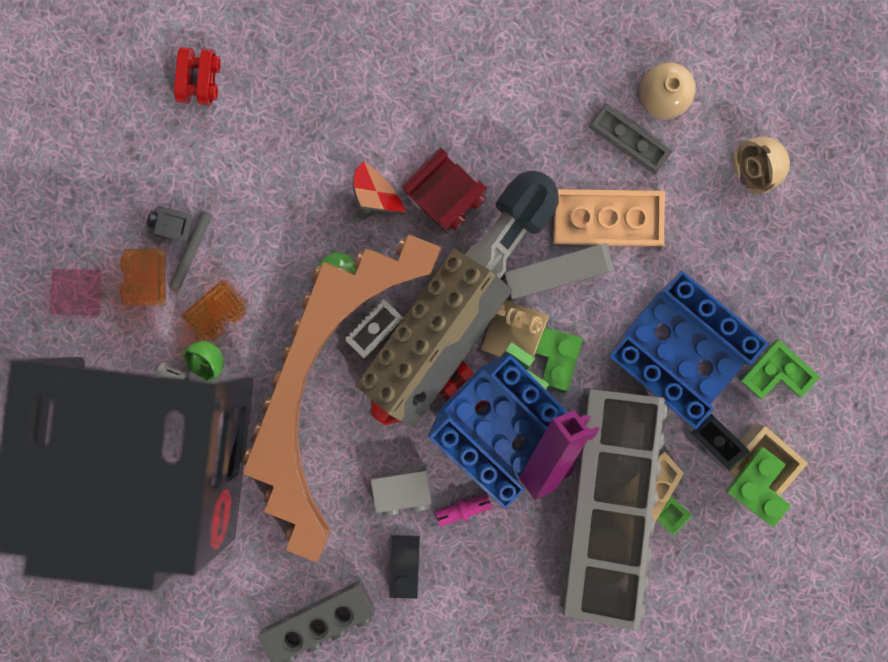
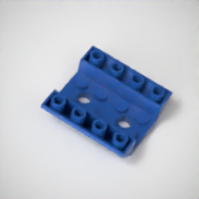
(697, 331)
(484, 440)

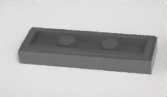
(630, 139)

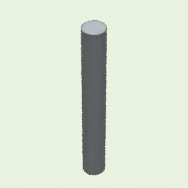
(190, 250)

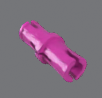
(463, 509)

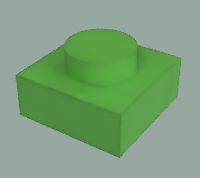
(674, 516)

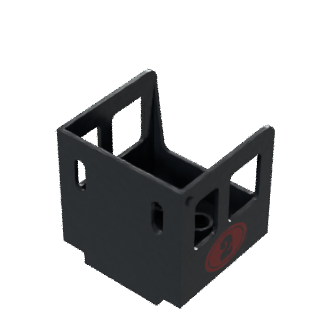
(100, 493)

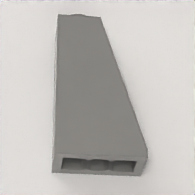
(559, 271)

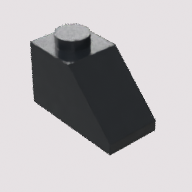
(720, 443)
(404, 566)

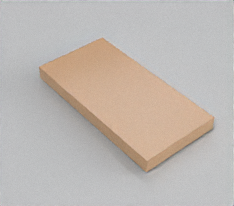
(609, 218)

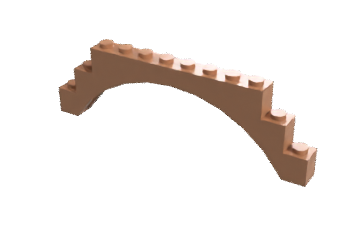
(276, 448)

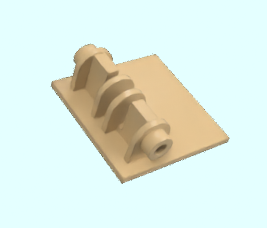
(514, 325)

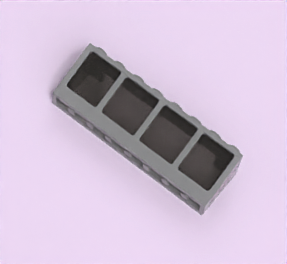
(613, 509)

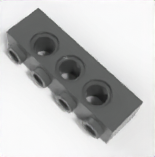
(282, 649)

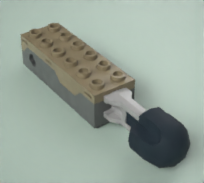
(454, 308)

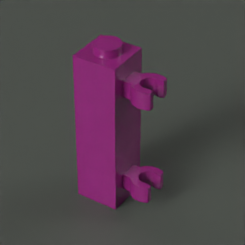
(556, 454)

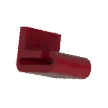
(444, 191)

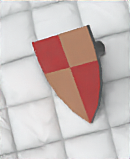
(374, 192)

